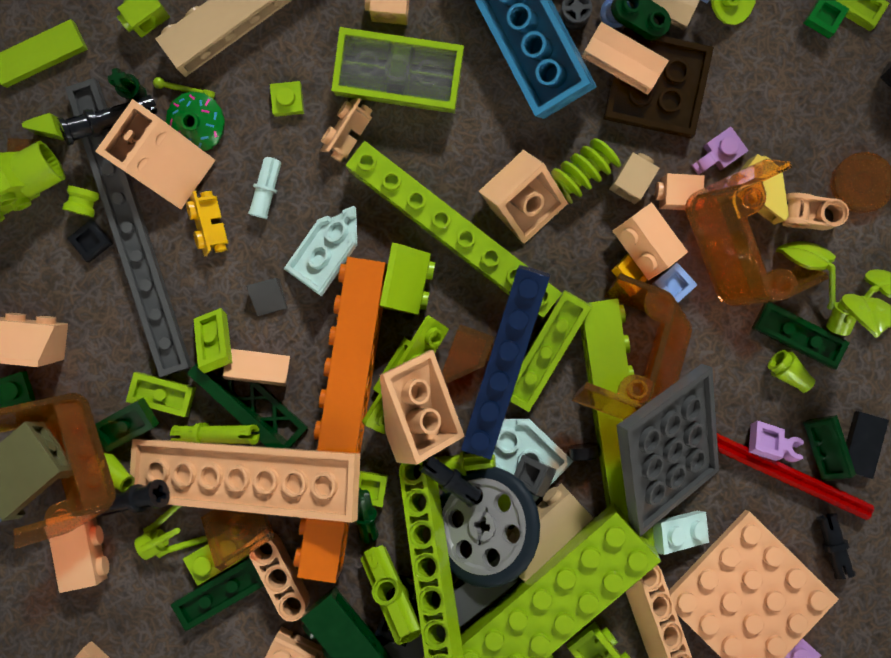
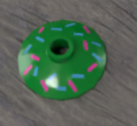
(208, 119)

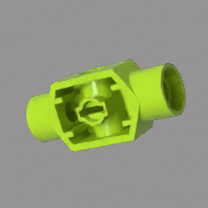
(26, 175)

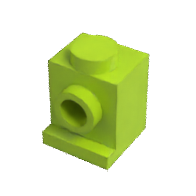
(142, 15)

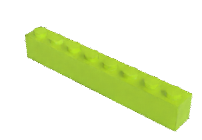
(606, 367)

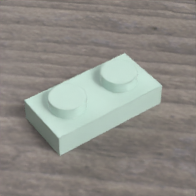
(680, 532)

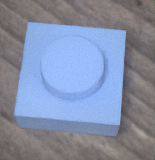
(676, 282)

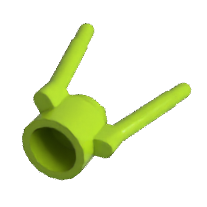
(155, 541)

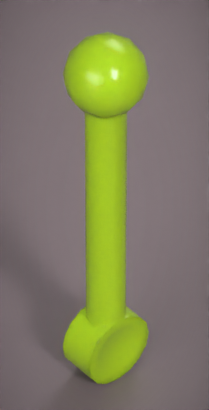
(159, 83)

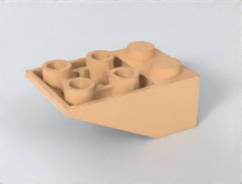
(155, 154)

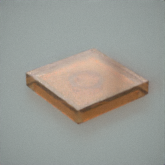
(235, 534)

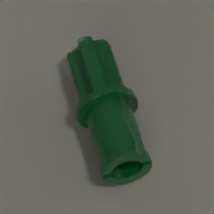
(126, 85)
(366, 517)

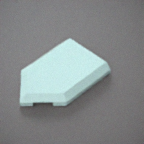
(324, 250)
(525, 438)

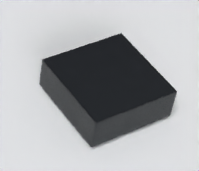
(90, 240)

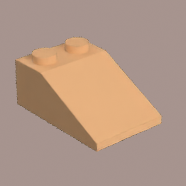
(418, 410)

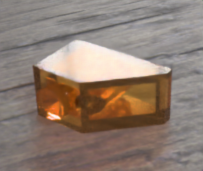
(467, 353)

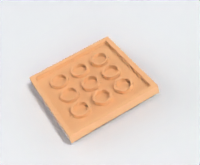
(750, 594)

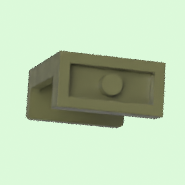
(28, 466)

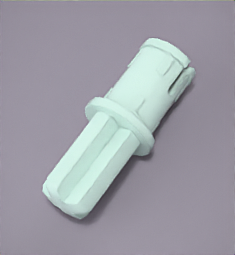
(265, 188)

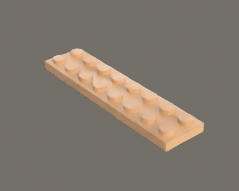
(252, 478)

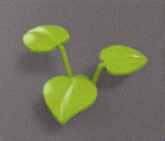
(869, 312)

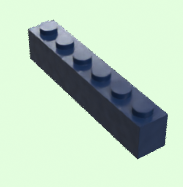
(505, 361)

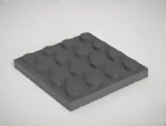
(669, 448)

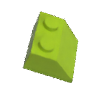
(407, 279)

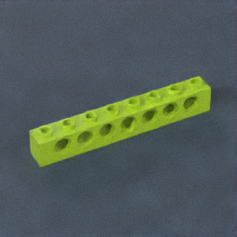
(440, 221)

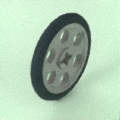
(522, 513)

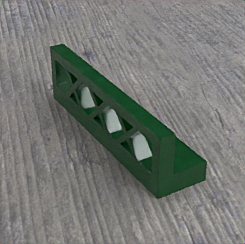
(244, 413)

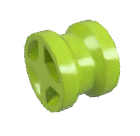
(81, 201)

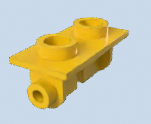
(207, 234)

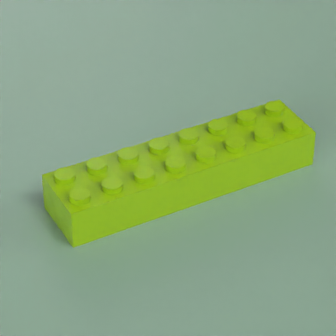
(564, 592)

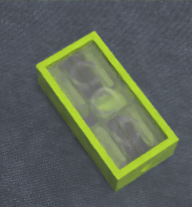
(397, 70)

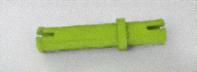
(216, 434)

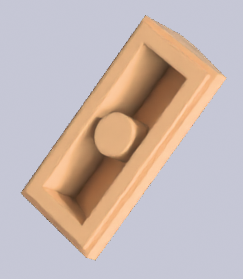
(257, 367)

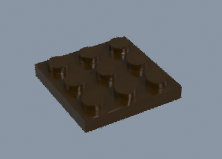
(676, 97)

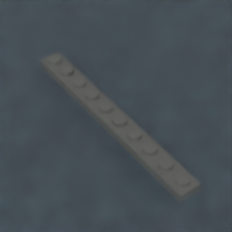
(132, 242)

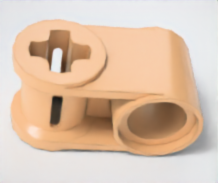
(808, 212)

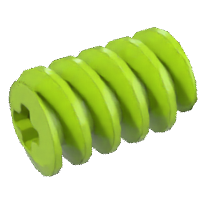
(584, 167)

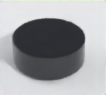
(584, 451)

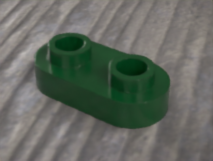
(641, 17)

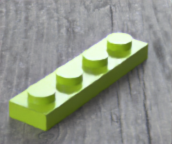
(549, 349)

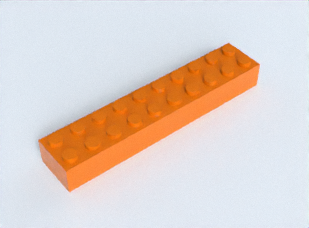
(344, 403)

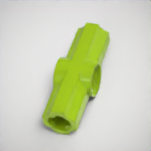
(397, 610)

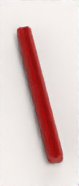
(795, 478)

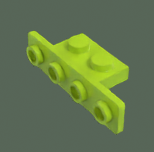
(426, 338)

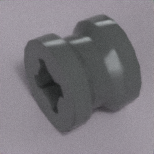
(576, 7)

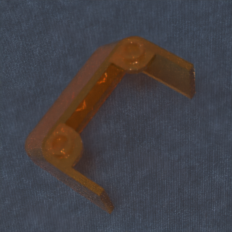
(728, 244)
(665, 358)
(90, 487)

